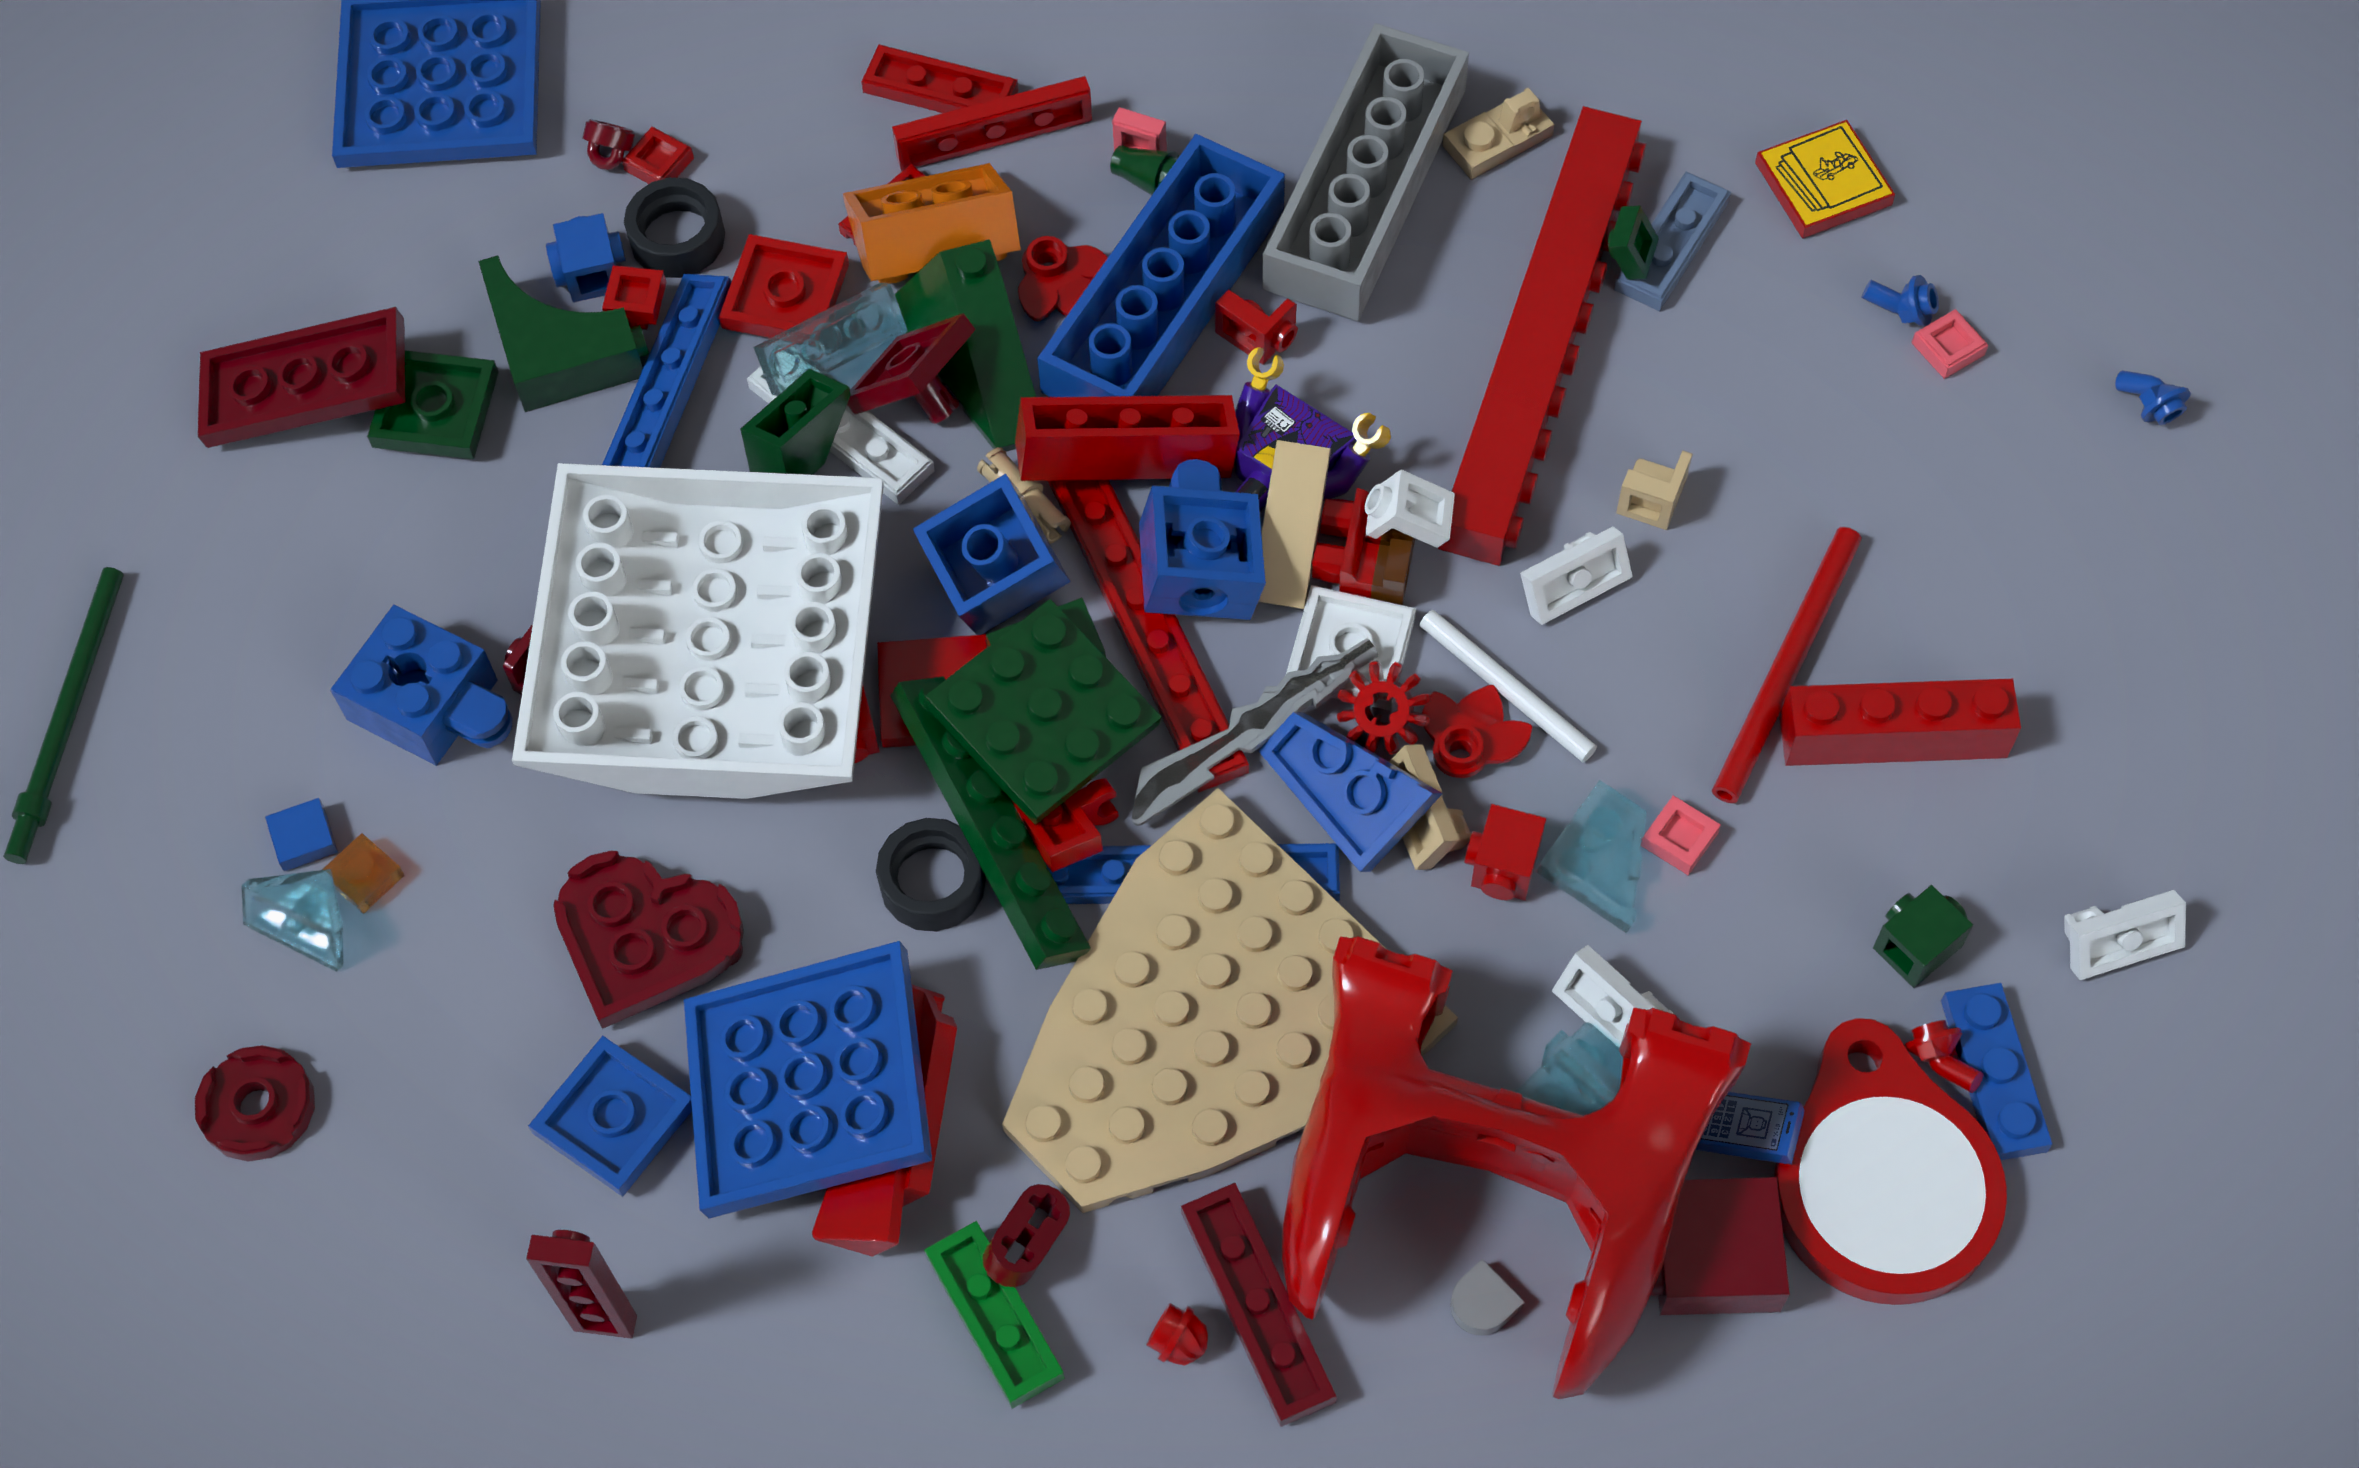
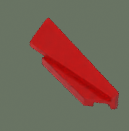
(868, 1211)

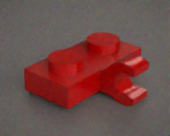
(1069, 830)

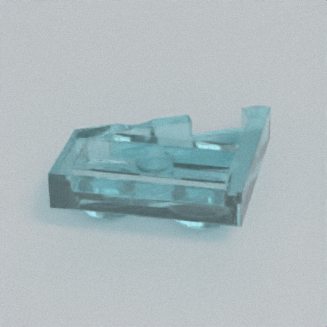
(1600, 855)

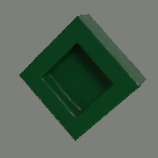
(1633, 242)

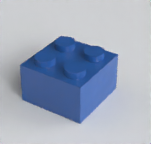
(991, 555)

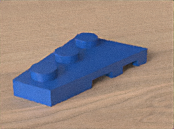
(1347, 788)

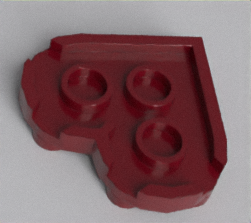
(642, 934)

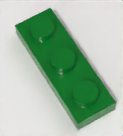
(994, 1317)

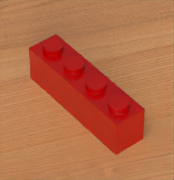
(1123, 436)
(1899, 722)

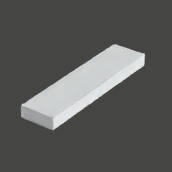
(870, 448)

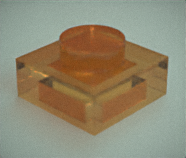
(363, 873)

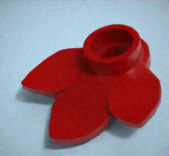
(1058, 284)
(1476, 727)

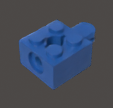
(1201, 547)
(418, 709)

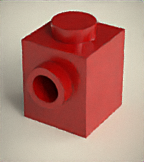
(1505, 853)

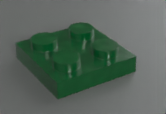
(441, 409)

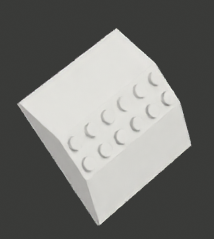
(700, 630)

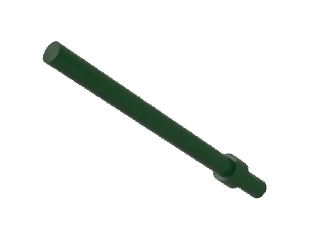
(33, 805)

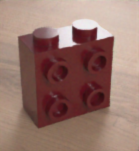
(1725, 1250)

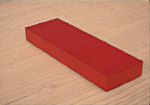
(931, 81)

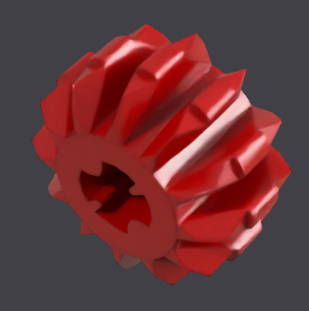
(1369, 695)

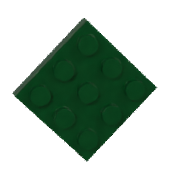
(1042, 711)

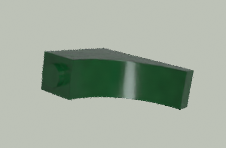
(557, 350)

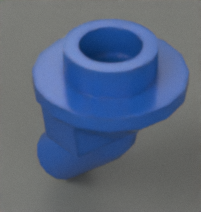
(1914, 304)
(2160, 400)

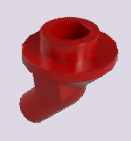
(1937, 1045)

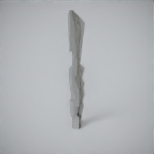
(1250, 727)

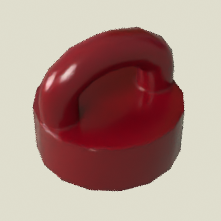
(609, 135)

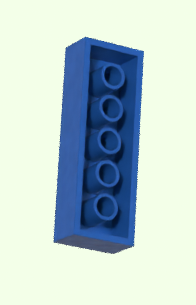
(1164, 276)

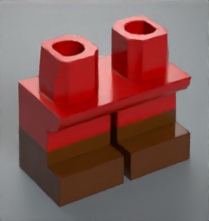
(1365, 564)

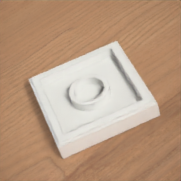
(1341, 620)

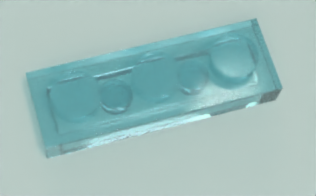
(831, 337)

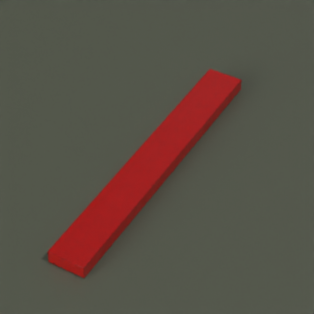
(1152, 638)

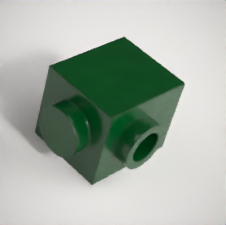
(1922, 934)

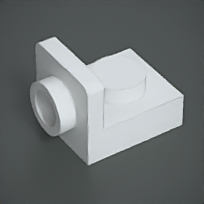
(1410, 507)

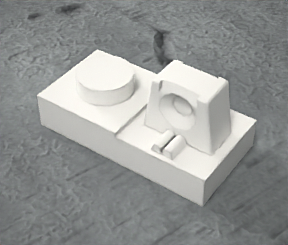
(1576, 574)
(2125, 935)
(1601, 994)

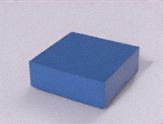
(301, 834)

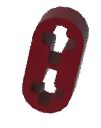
(1036, 1241)

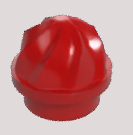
(1179, 1336)

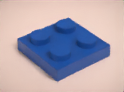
(612, 1115)

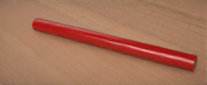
(1786, 665)

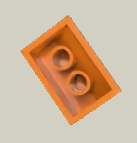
(913, 220)

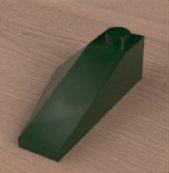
(990, 367)

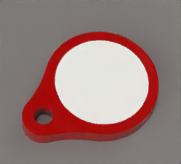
(1888, 1177)

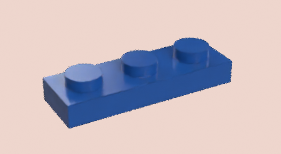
(2006, 1097)

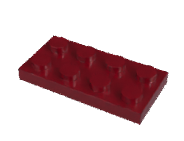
(301, 377)

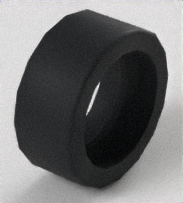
(666, 197)
(936, 914)

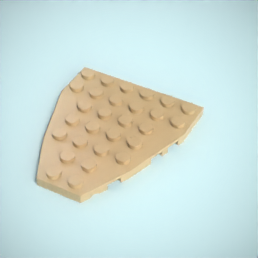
(1189, 1018)

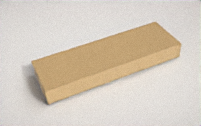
(1292, 521)

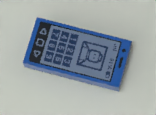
(1754, 1128)

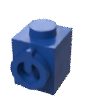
(584, 256)

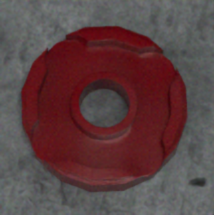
(273, 1128)

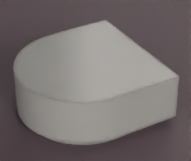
(1483, 1301)

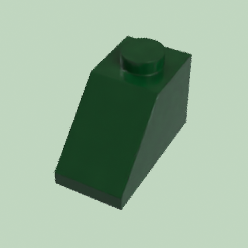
(796, 426)

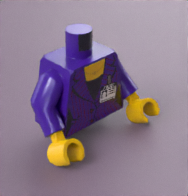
(1278, 415)

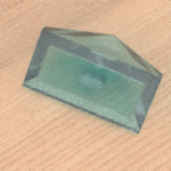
(297, 913)

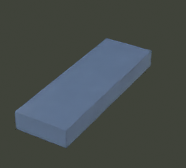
(1681, 231)

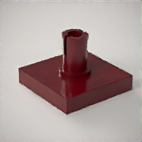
(911, 369)

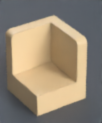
(1653, 491)

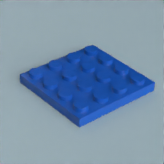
(436, 81)
(805, 1080)

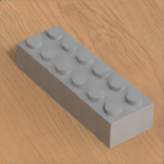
(1365, 172)

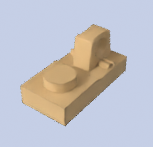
(1498, 134)
(1439, 828)

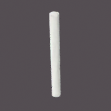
(1508, 686)

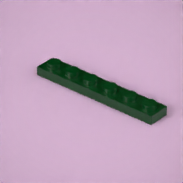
(994, 835)

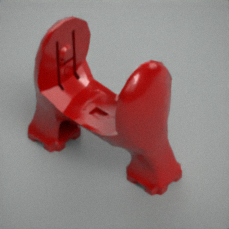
(1610, 1166)

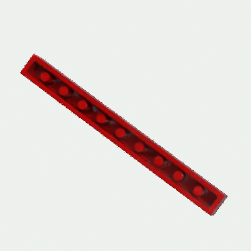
(1541, 336)

